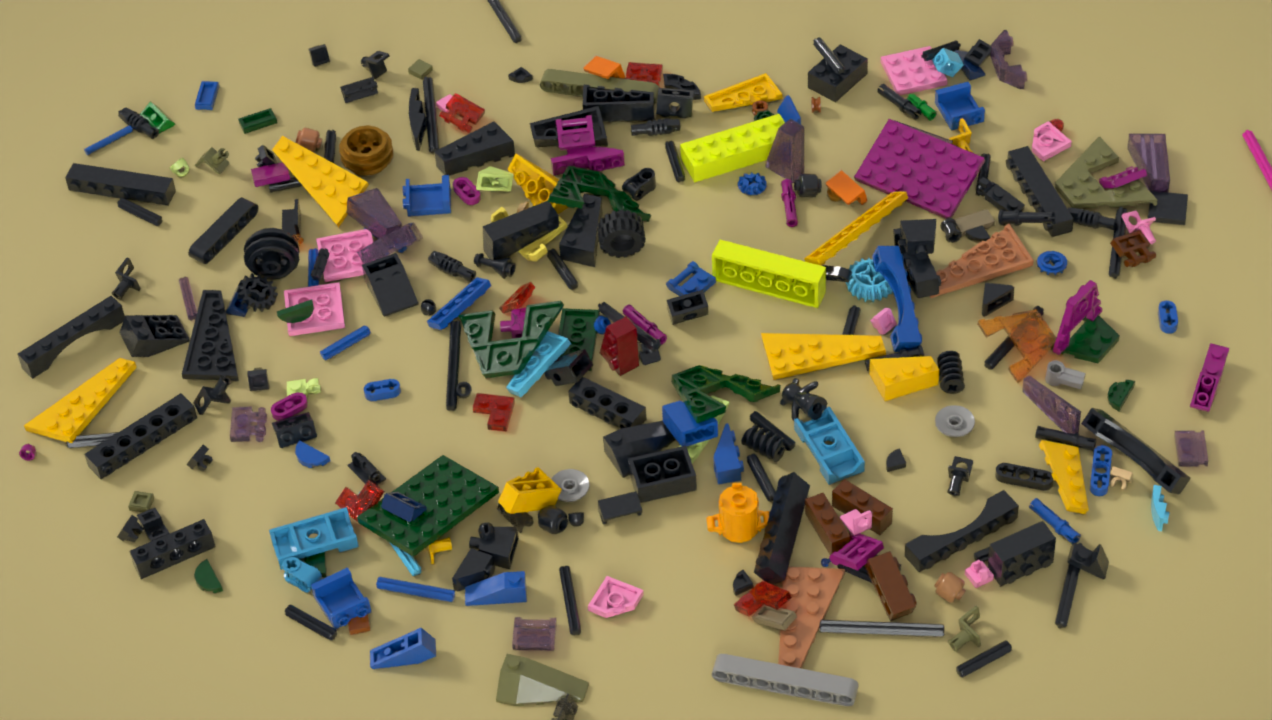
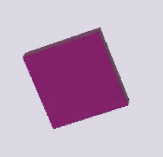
(270, 174)

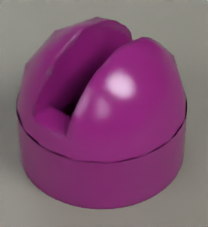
(27, 456)

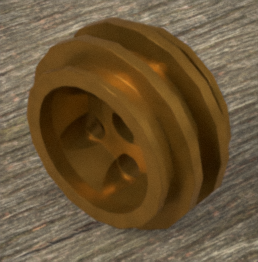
(366, 150)

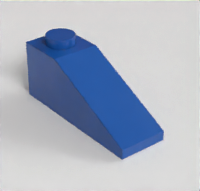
(499, 589)
(405, 650)

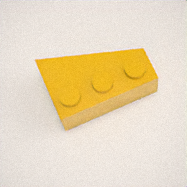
(903, 375)
(529, 492)

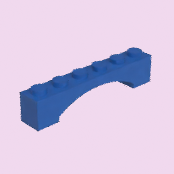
(889, 262)

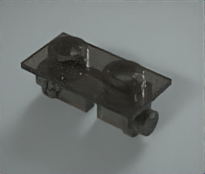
(518, 519)
(565, 709)

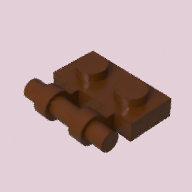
(1130, 244)

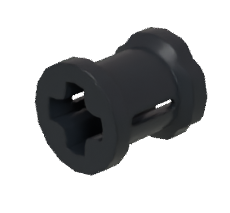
(951, 231)

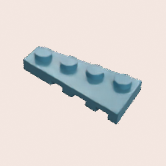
(544, 356)

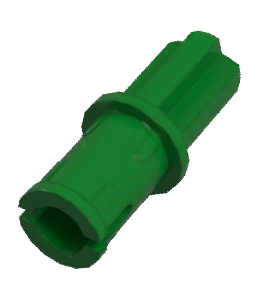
(926, 110)

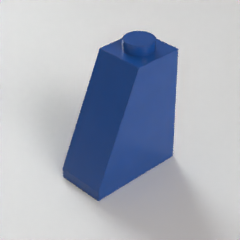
(684, 427)

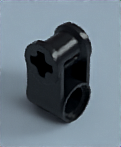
(642, 184)

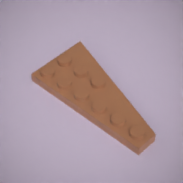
(986, 261)
(811, 599)

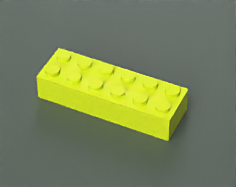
(730, 148)
(769, 273)

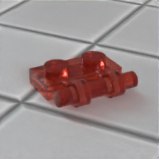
(644, 72)
(464, 108)

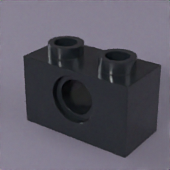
(682, 97)
(687, 307)

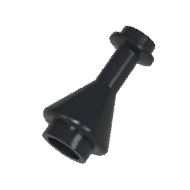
(504, 267)

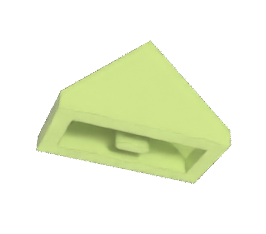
(494, 180)

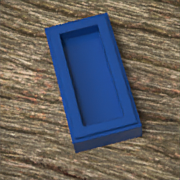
(206, 95)

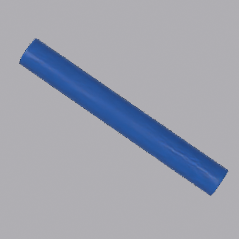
(108, 140)

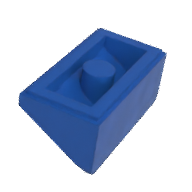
(788, 110)

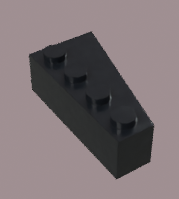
(475, 149)

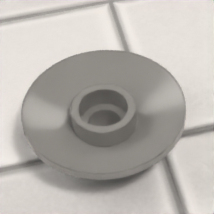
(954, 421)
(573, 484)

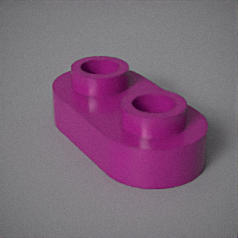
(466, 191)
(289, 406)

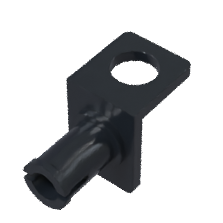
(375, 63)
(125, 280)
(214, 394)
(958, 475)

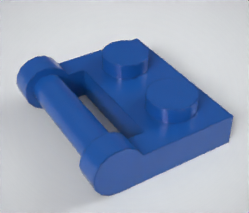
(700, 281)

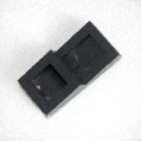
(978, 53)
(152, 524)

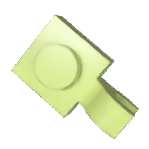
(303, 387)

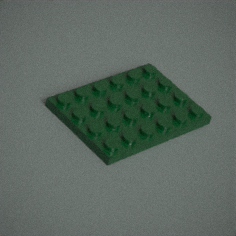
(446, 491)

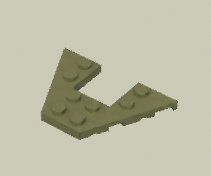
(1084, 191)

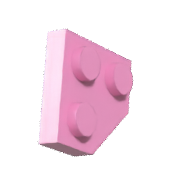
(1049, 141)
(614, 598)

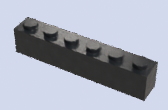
(120, 184)
(1039, 190)
(781, 529)

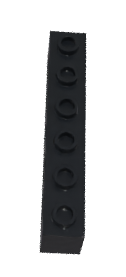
(140, 436)

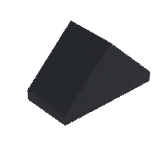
(996, 297)

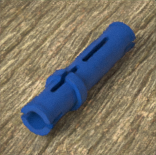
(1061, 526)

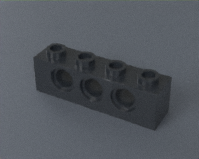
(606, 404)
(172, 549)

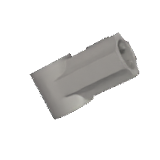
(1059, 374)

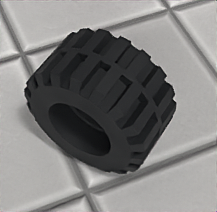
(621, 233)

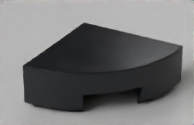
(520, 76)
(977, 233)
(895, 461)
(742, 583)

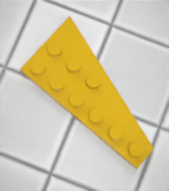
(321, 178)
(806, 353)
(77, 409)

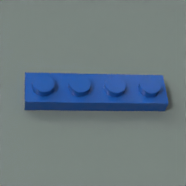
(459, 303)

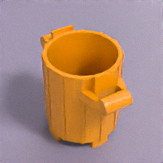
(738, 514)

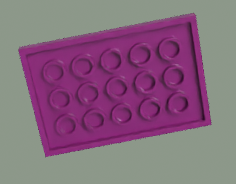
(923, 166)

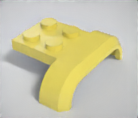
(537, 249)

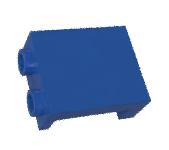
(957, 103)
(427, 198)
(340, 598)

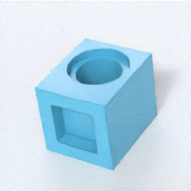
(947, 62)

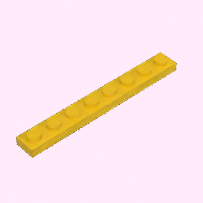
(856, 228)

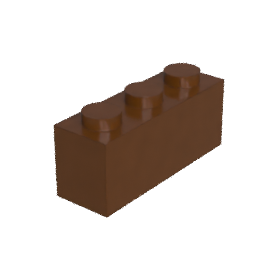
(849, 497)
(826, 523)
(890, 585)

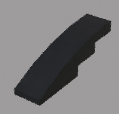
(417, 118)

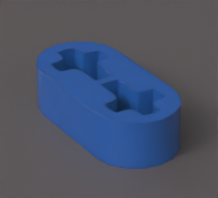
(1164, 317)
(382, 390)

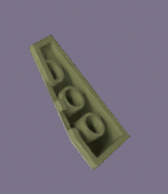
(533, 682)

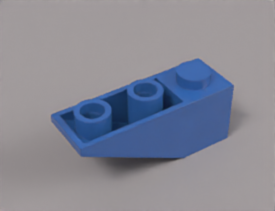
(726, 461)

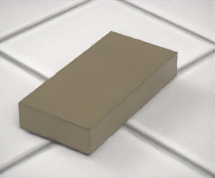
(974, 220)
(774, 618)

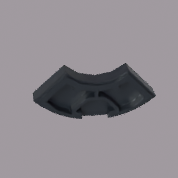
(675, 81)

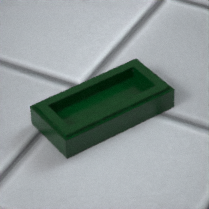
(257, 120)

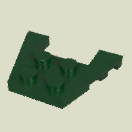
(1092, 341)

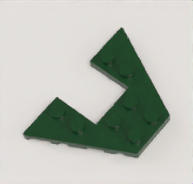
(580, 180)
(508, 355)
(700, 380)

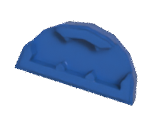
(310, 456)

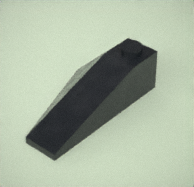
(635, 442)

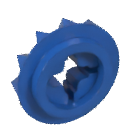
(754, 188)
(1056, 258)

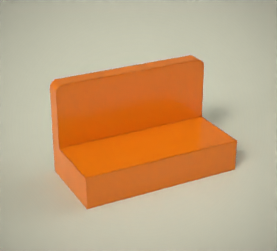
(604, 68)
(846, 188)

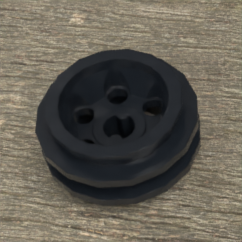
(271, 253)

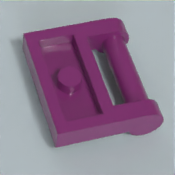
(576, 137)
(1116, 180)
(857, 552)

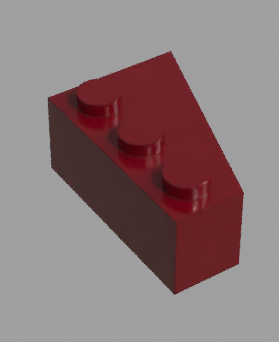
(620, 346)

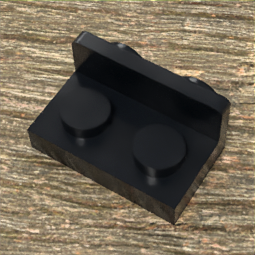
(293, 429)

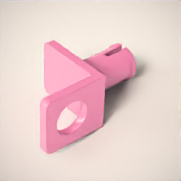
(1143, 225)
(856, 522)

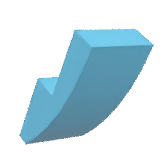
(1158, 508)

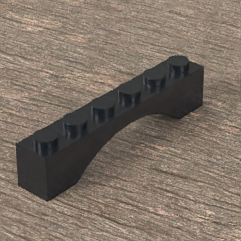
(42, 353)
(1151, 461)
(930, 549)

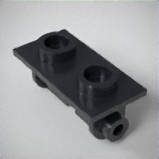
(359, 89)
(365, 469)

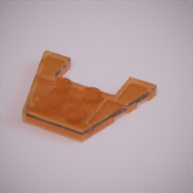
(1028, 334)

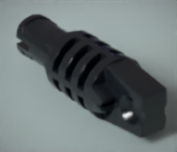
(138, 122)
(656, 127)
(1092, 219)
(451, 266)

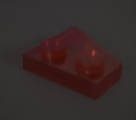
(518, 298)

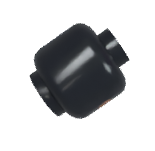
(808, 185)
(552, 519)

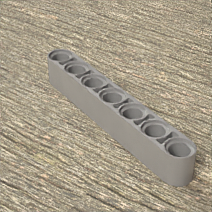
(785, 680)

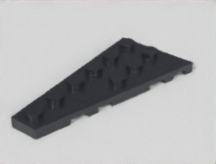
(210, 344)

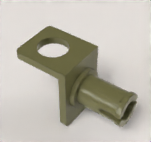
(215, 159)
(966, 633)

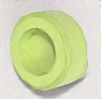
(177, 165)

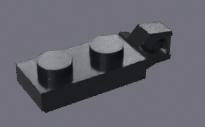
(998, 196)

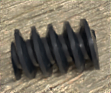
(950, 372)
(764, 444)

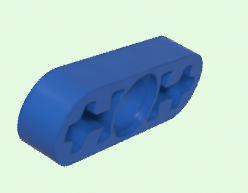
(1104, 477)

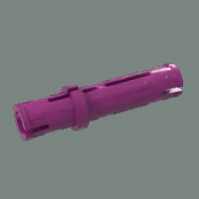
(789, 197)
(649, 327)

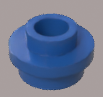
(601, 323)

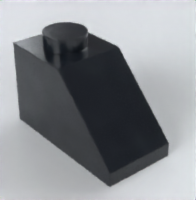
(473, 569)

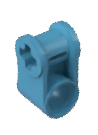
(300, 574)

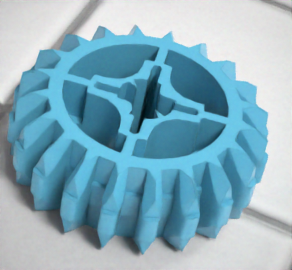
(867, 282)

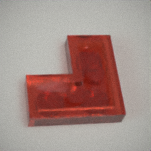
(498, 407)
(359, 503)
(762, 594)

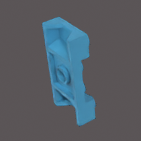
(835, 460)
(333, 532)

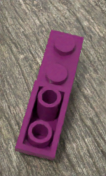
(588, 158)
(1209, 377)

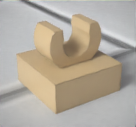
(1121, 475)

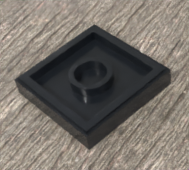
(1170, 208)

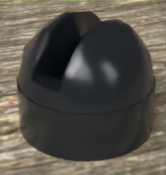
(428, 307)
(468, 389)
(576, 519)
(486, 536)

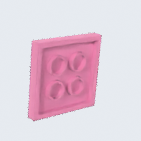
(911, 73)
(343, 256)
(327, 308)

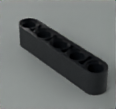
(223, 230)

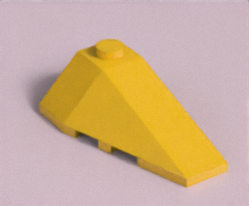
(534, 181)

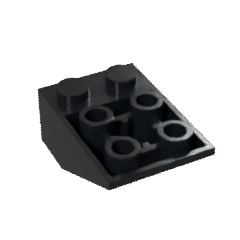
(389, 284)
(152, 334)

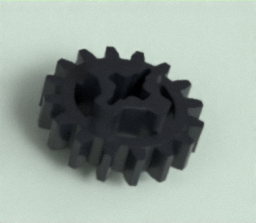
(257, 292)

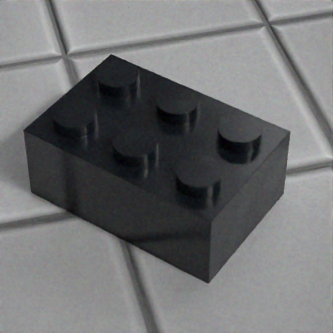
(831, 85)
(662, 474)
(1021, 553)

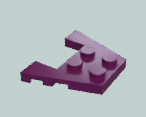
(1078, 307)

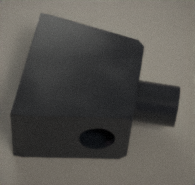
(918, 237)
(562, 369)
(501, 546)

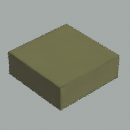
(420, 69)
(141, 501)

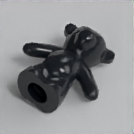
(801, 399)

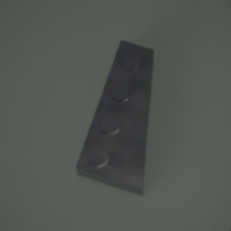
(620, 105)
(546, 135)
(518, 230)
(581, 236)
(920, 273)

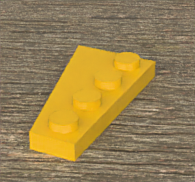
(744, 94)
(1067, 473)

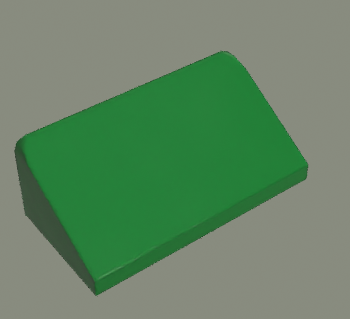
(157, 117)

